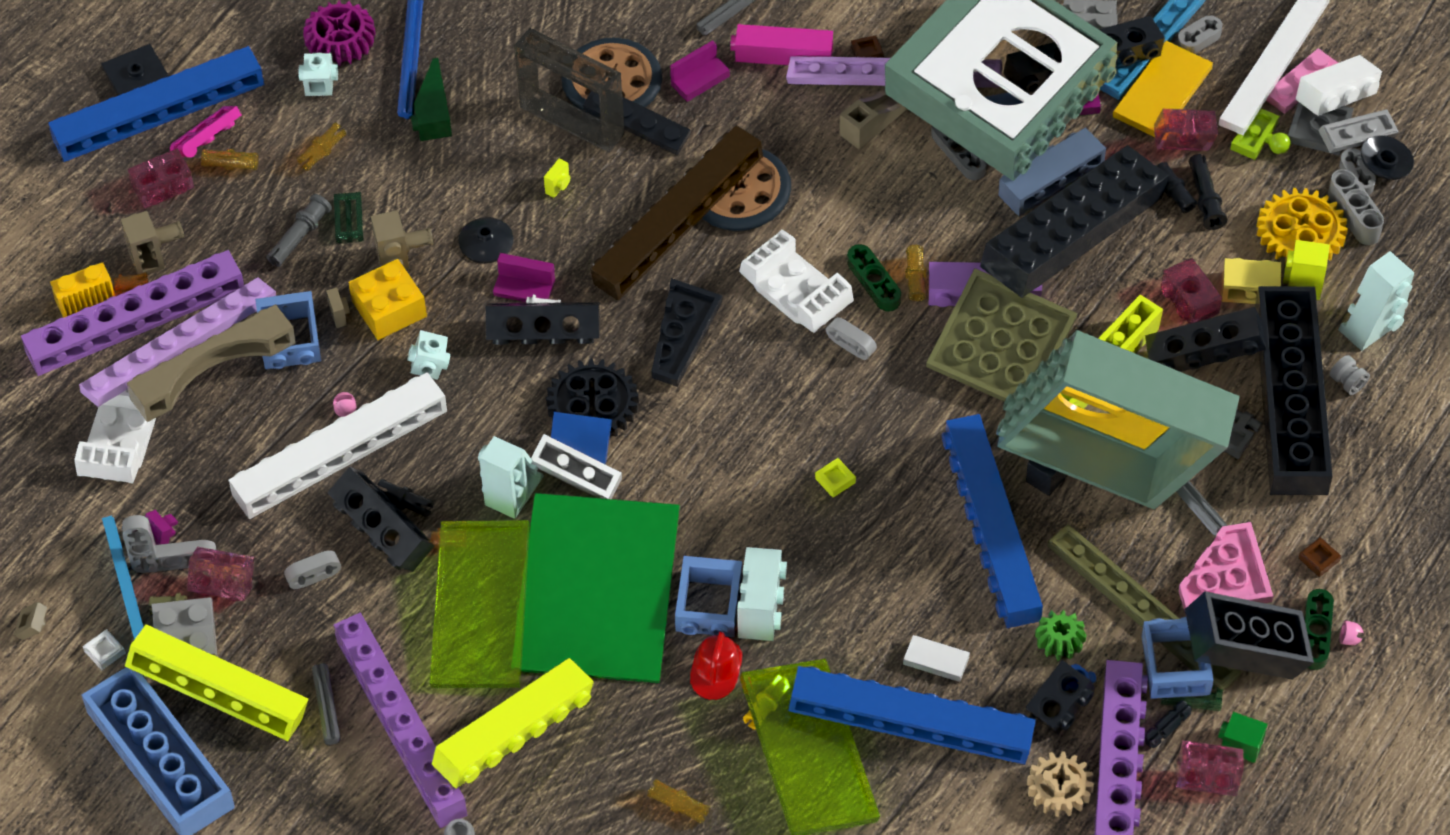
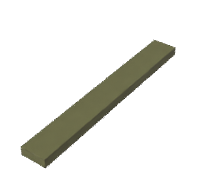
(1127, 595)

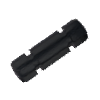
(1167, 724)

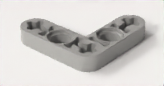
(158, 557)

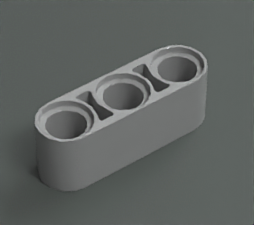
(1359, 209)

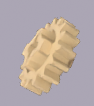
(1044, 784)

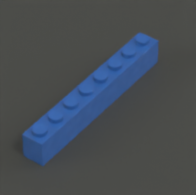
(156, 103)
(992, 521)
(912, 714)

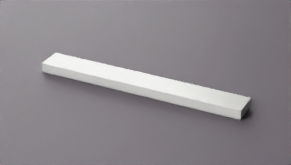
(1271, 65)

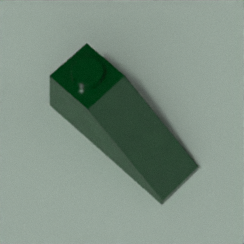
(431, 107)

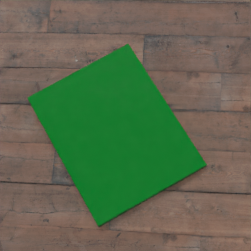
(598, 586)

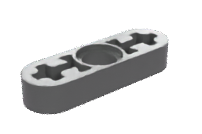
(960, 159)

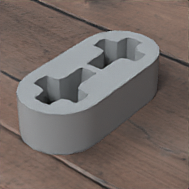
(1197, 33)
(1361, 170)
(851, 338)
(312, 569)

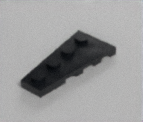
(684, 325)

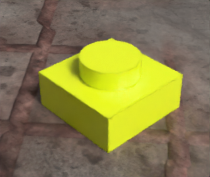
(557, 178)
(835, 477)

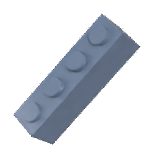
(1053, 171)

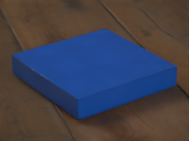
(583, 434)

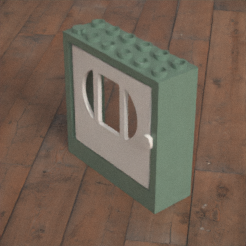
(952, 47)

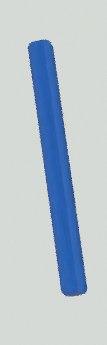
(410, 58)

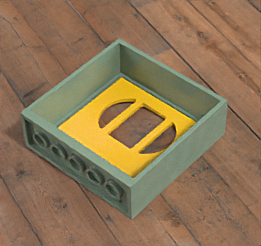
(1149, 443)

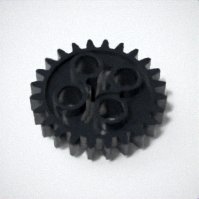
(619, 399)

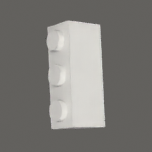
(1338, 85)
(576, 468)

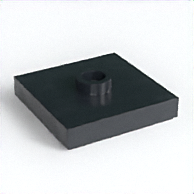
(134, 69)

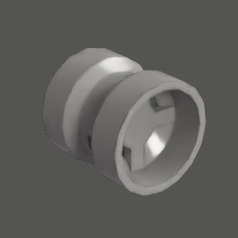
(1349, 375)

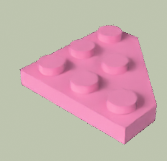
(1229, 568)

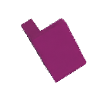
(698, 72)
(523, 278)

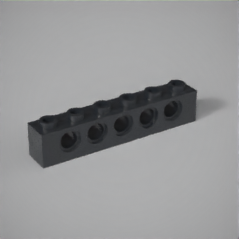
(1135, 40)

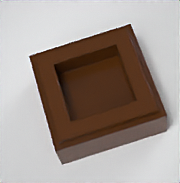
(867, 47)
(1319, 557)

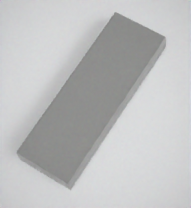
(1357, 130)

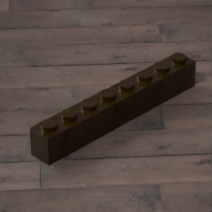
(676, 212)

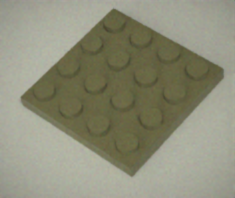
(998, 336)

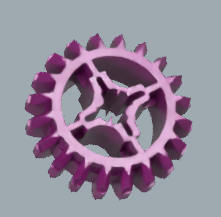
(338, 24)

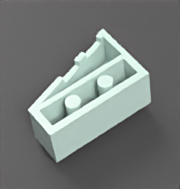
(1381, 302)
(507, 476)
(761, 594)

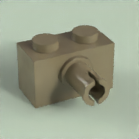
(145, 241)
(393, 242)

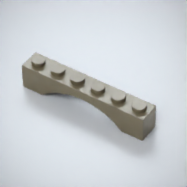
(868, 118)
(257, 336)

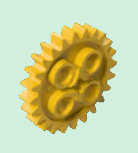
(1300, 218)

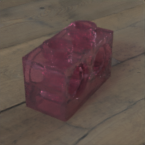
(160, 178)
(220, 567)
(1209, 768)

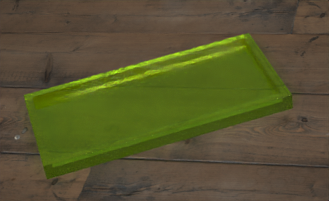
(480, 604)
(808, 757)

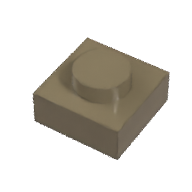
(338, 307)
(31, 621)

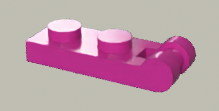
(205, 131)

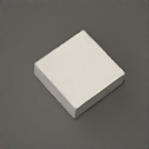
(104, 649)

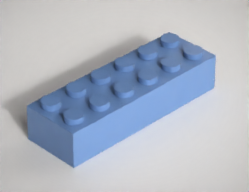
(158, 751)

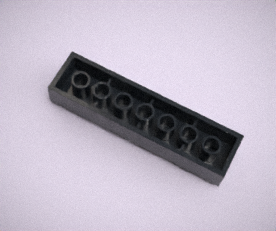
(1074, 221)
(1293, 392)

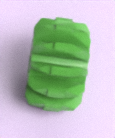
(1060, 635)

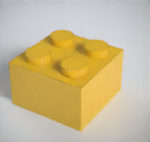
(387, 299)

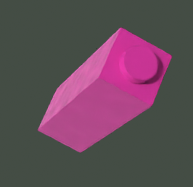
(777, 44)

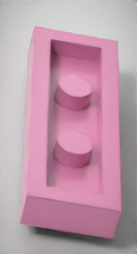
(1285, 91)

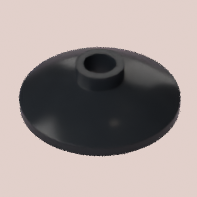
(1387, 157)
(485, 248)

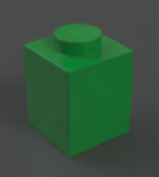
(1244, 734)

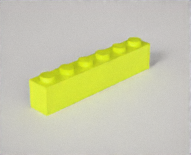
(1130, 330)
(216, 682)
(512, 723)

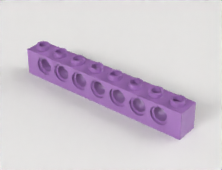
(132, 313)
(1118, 679)
(398, 718)

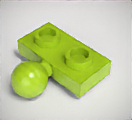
(1258, 134)

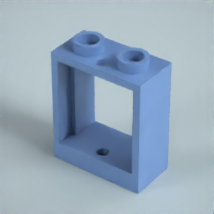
(297, 306)
(712, 572)
(1172, 683)

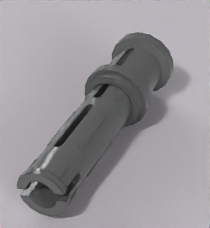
(305, 221)

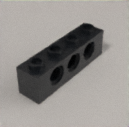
(586, 312)
(1216, 333)
(412, 544)

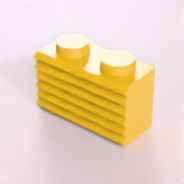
(82, 289)

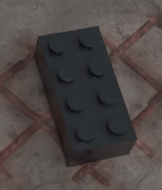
(1248, 635)

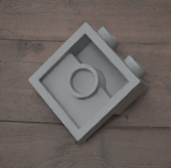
(1095, 12)
(188, 621)

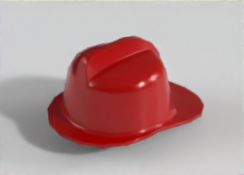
(716, 667)

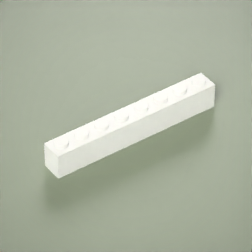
(337, 445)

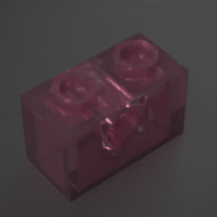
(1185, 129)
(1190, 291)

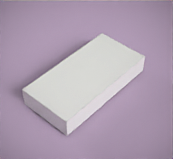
(936, 658)

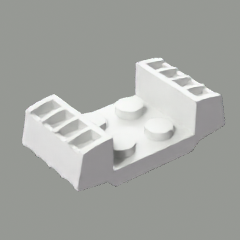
(794, 283)
(115, 442)

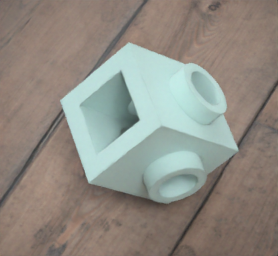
(318, 74)
(429, 354)

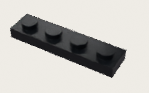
(646, 124)

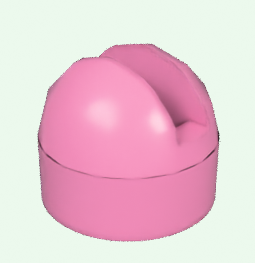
(344, 404)
(1349, 633)

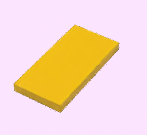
(1164, 84)

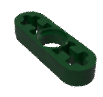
(873, 266)
(1323, 619)

